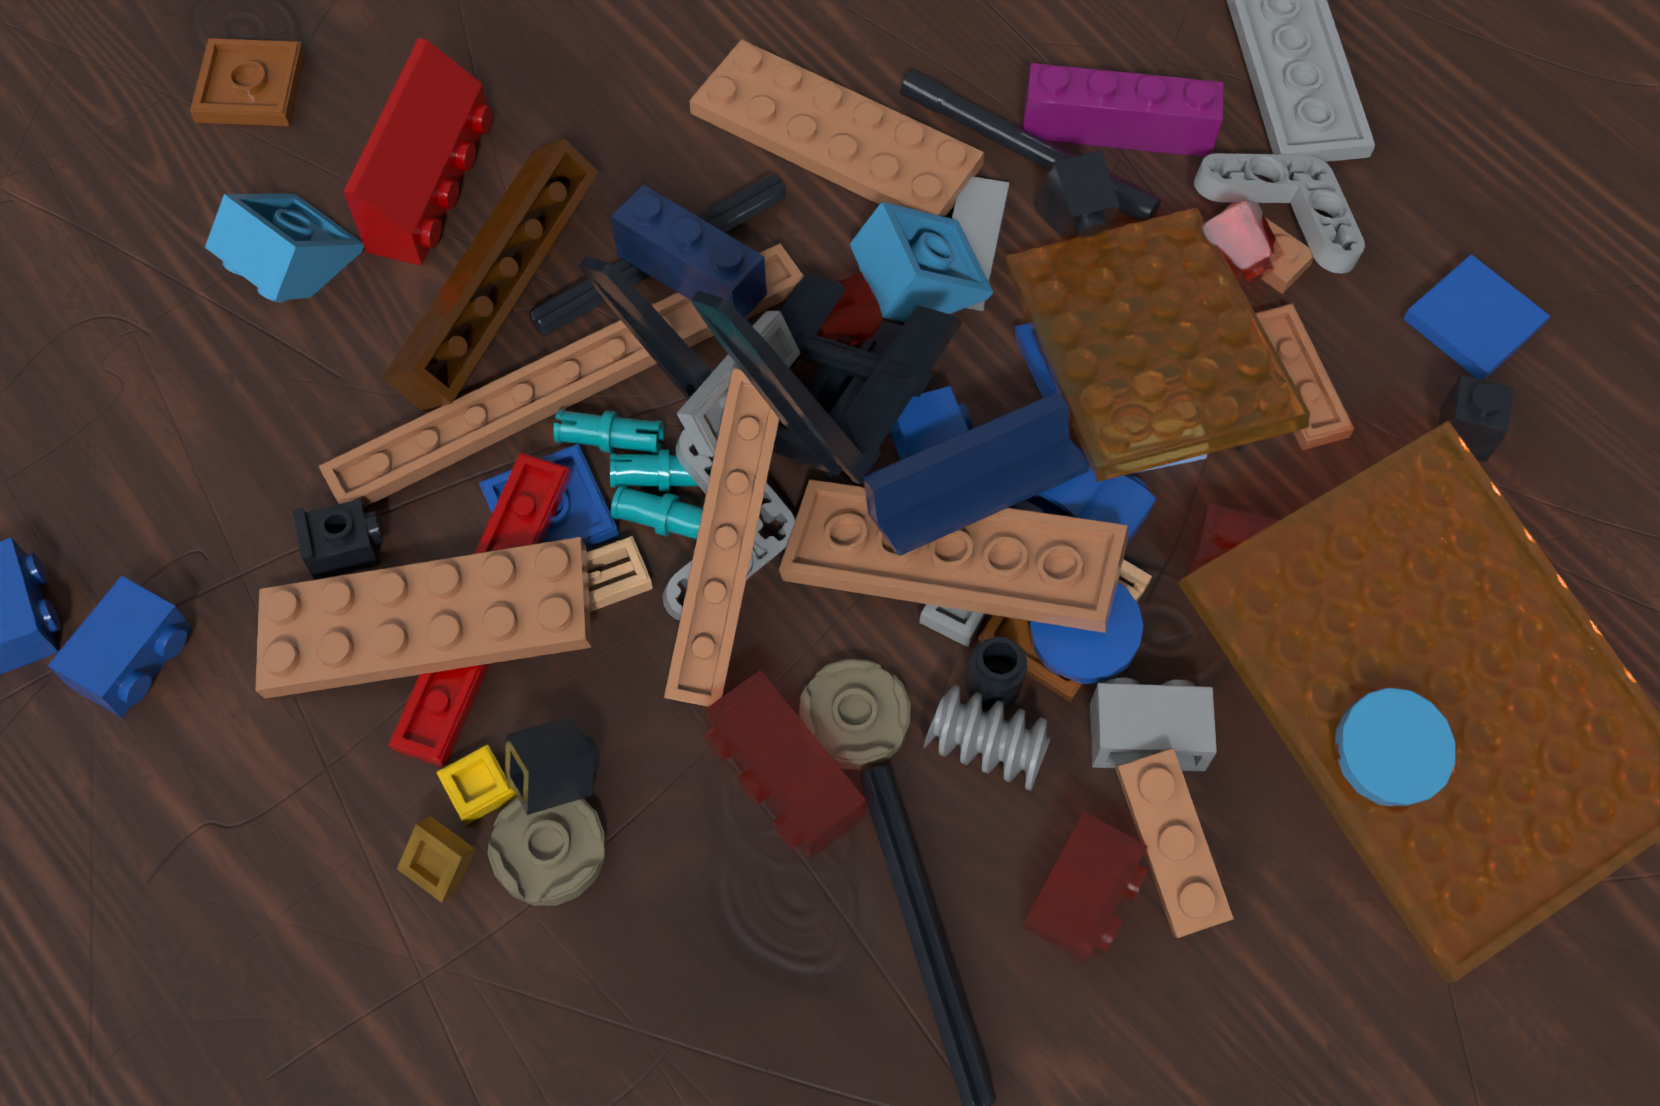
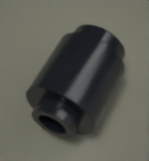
(996, 671)

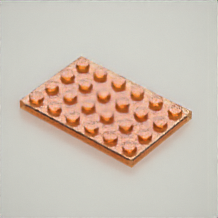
(1153, 345)

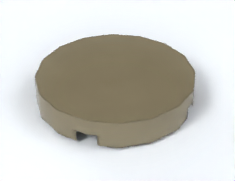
(856, 712)
(547, 853)

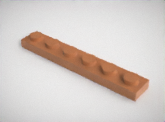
(723, 546)

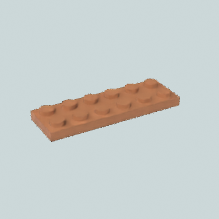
(835, 132)
(1000, 566)
(423, 618)

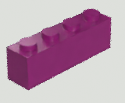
(1123, 109)

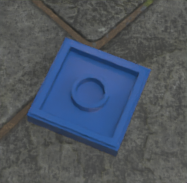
(1476, 317)
(582, 505)

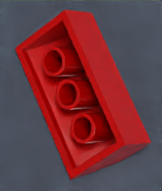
(417, 156)

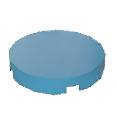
(1395, 747)

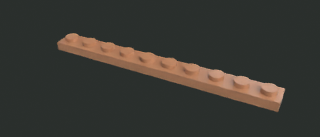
(524, 397)

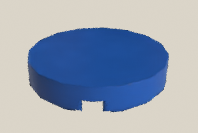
(1089, 654)

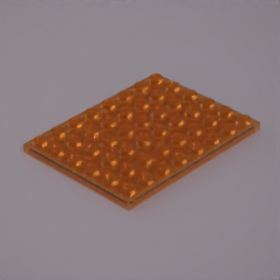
(1443, 592)

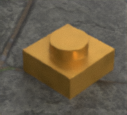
(435, 859)

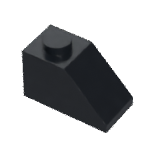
(1078, 196)

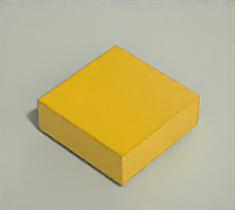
(476, 785)

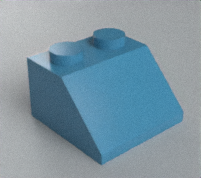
(280, 244)
(918, 261)

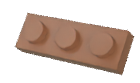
(1175, 843)

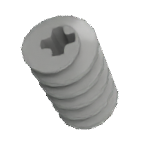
(989, 735)

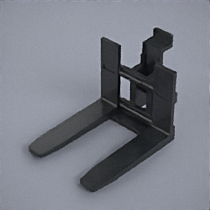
(849, 400)

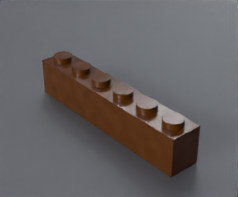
(491, 276)

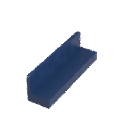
(974, 475)

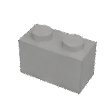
(1146, 719)

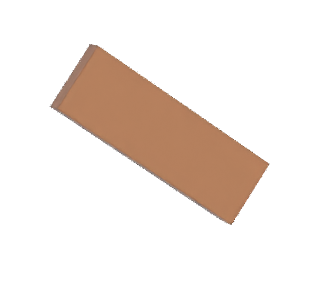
(1292, 343)

